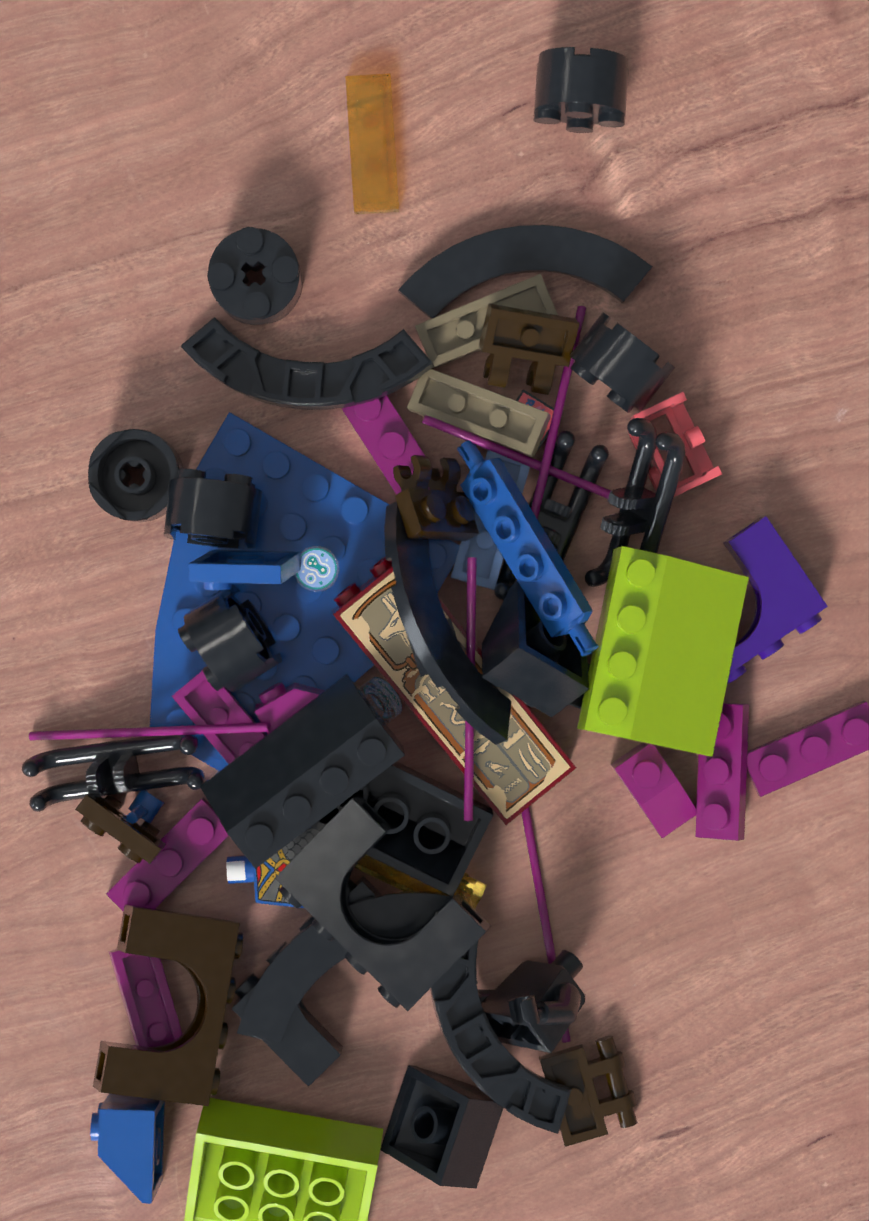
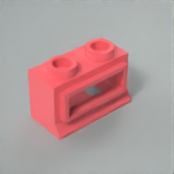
(692, 438)

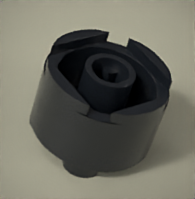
(581, 89)
(254, 250)
(620, 363)
(110, 476)
(213, 510)
(229, 640)

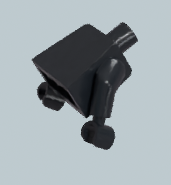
(535, 1003)

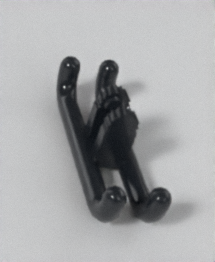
(639, 507)
(555, 518)
(113, 768)

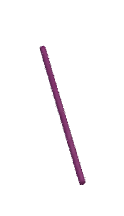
(555, 422)
(516, 456)
(470, 652)
(150, 731)
(540, 894)

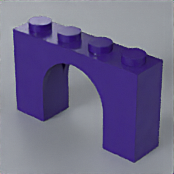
(781, 591)

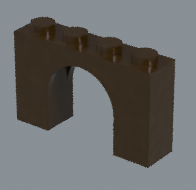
(187, 1066)

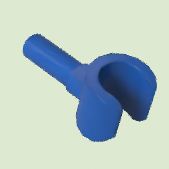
(144, 807)

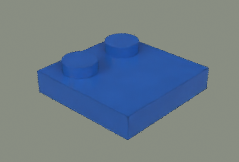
(223, 567)

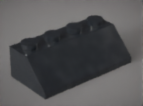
(301, 771)
(427, 826)

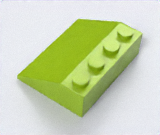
(663, 651)
(280, 1166)

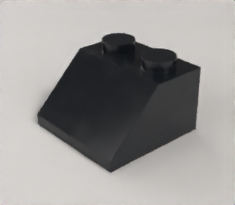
(528, 661)
(441, 1128)

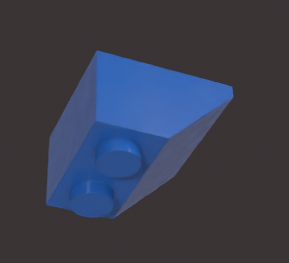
(132, 1141)

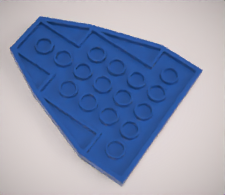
(298, 510)

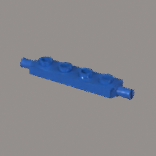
(526, 548)

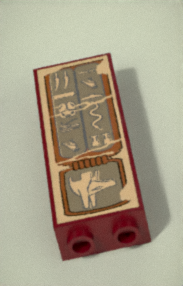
(505, 774)

